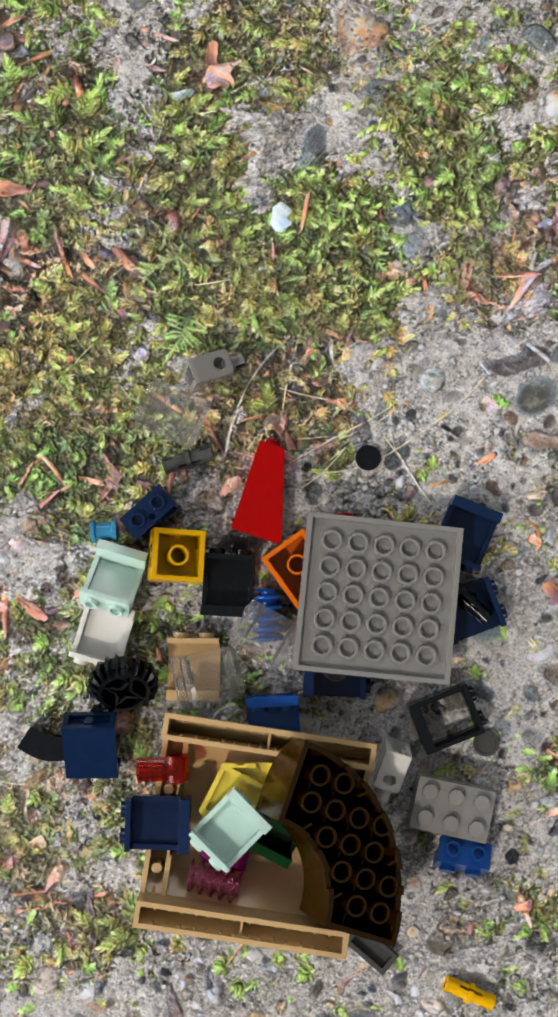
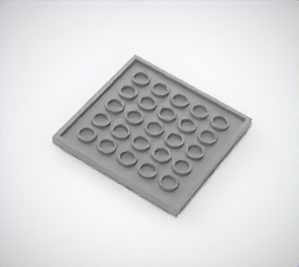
(378, 598)

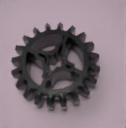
(123, 683)

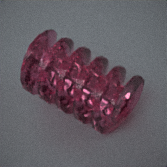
(214, 881)

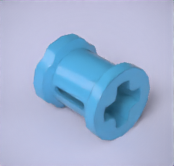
(104, 530)

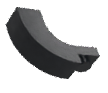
(44, 744)

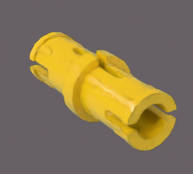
(469, 992)

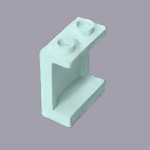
(113, 578)
(229, 829)

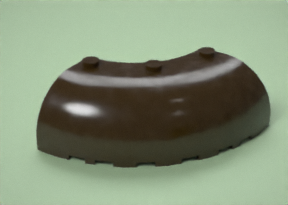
(341, 840)

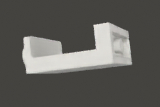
(101, 636)

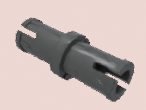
(188, 459)

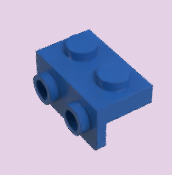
(462, 856)

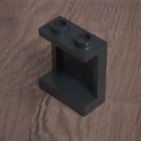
(227, 582)

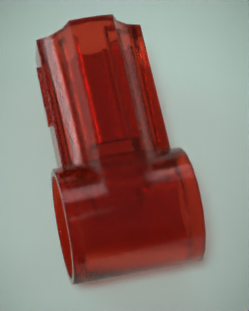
(171, 768)

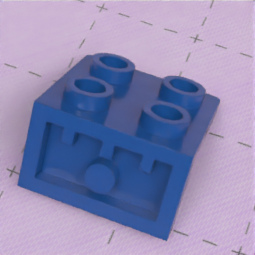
(274, 710)

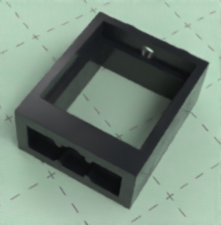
(421, 727)

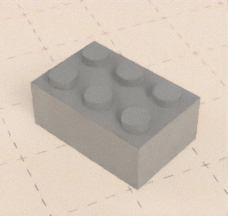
(451, 807)

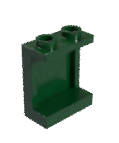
(275, 845)

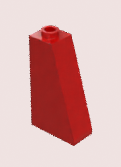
(262, 497)

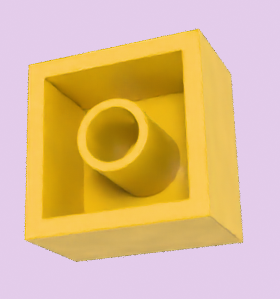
(176, 556)

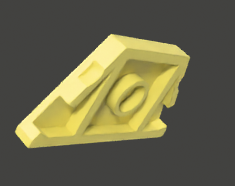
(245, 775)

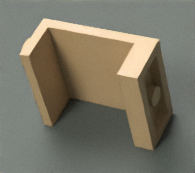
(181, 645)

